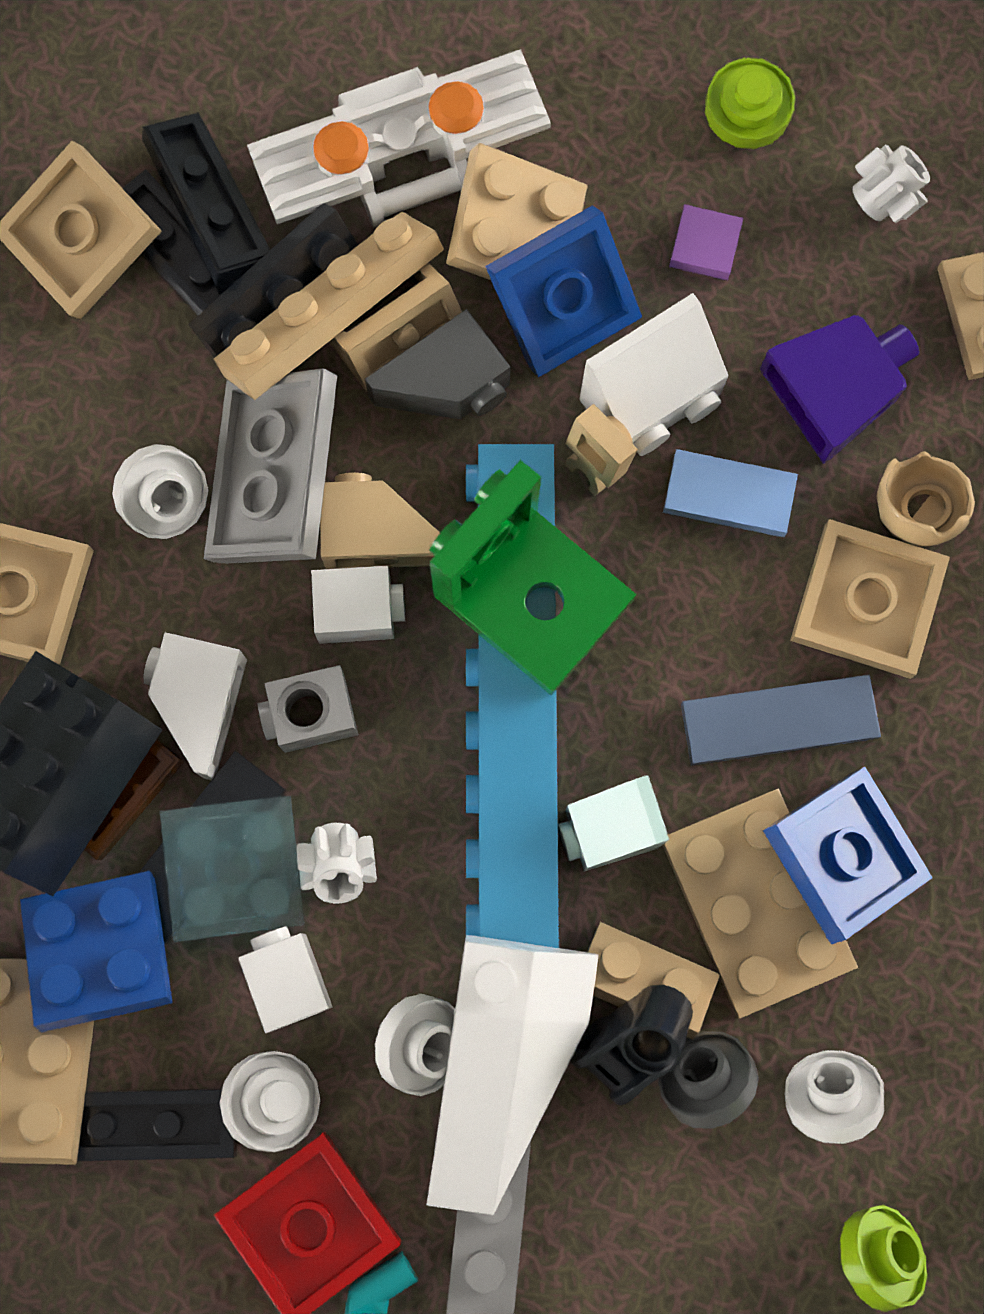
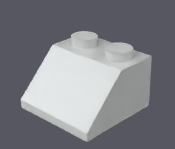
(658, 375)

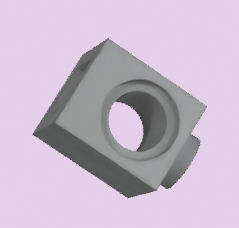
(337, 715)

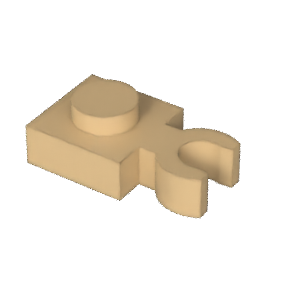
(600, 448)

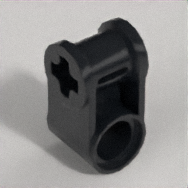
(636, 1041)

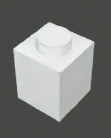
(356, 604)
(284, 979)

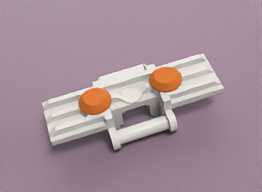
(389, 120)

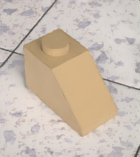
(371, 526)

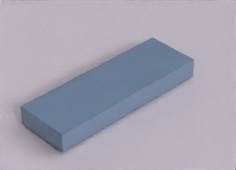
(780, 720)

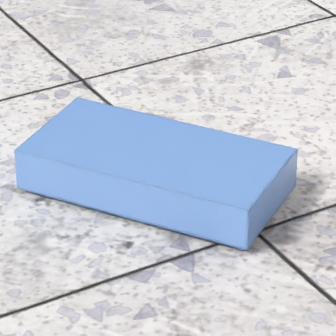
(730, 493)

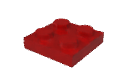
(308, 1228)

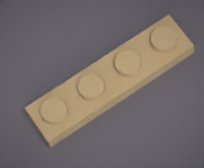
(328, 304)

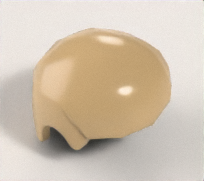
(943, 512)

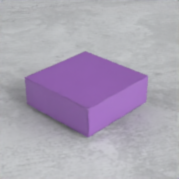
(706, 242)

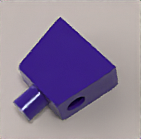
(839, 379)

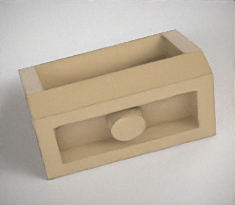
(398, 325)

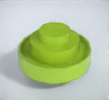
(749, 103)
(883, 1258)

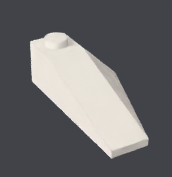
(508, 1049)

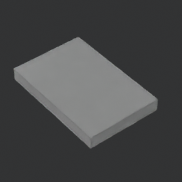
(271, 471)

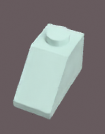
(613, 825)

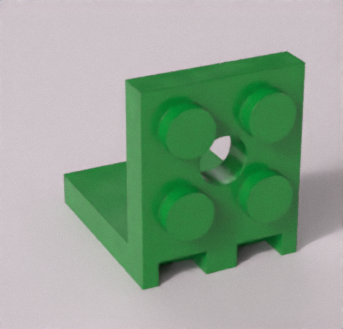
(504, 555)

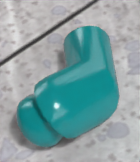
(374, 1289)

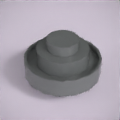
(711, 1081)

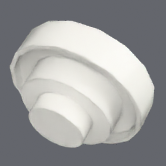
(161, 482)
(415, 1044)
(834, 1096)
(270, 1101)

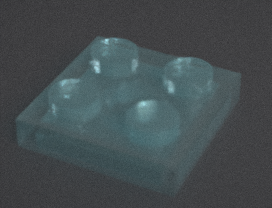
(231, 868)

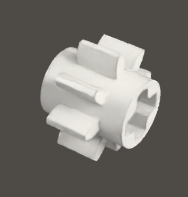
(891, 183)
(336, 863)

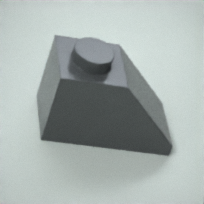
(444, 373)

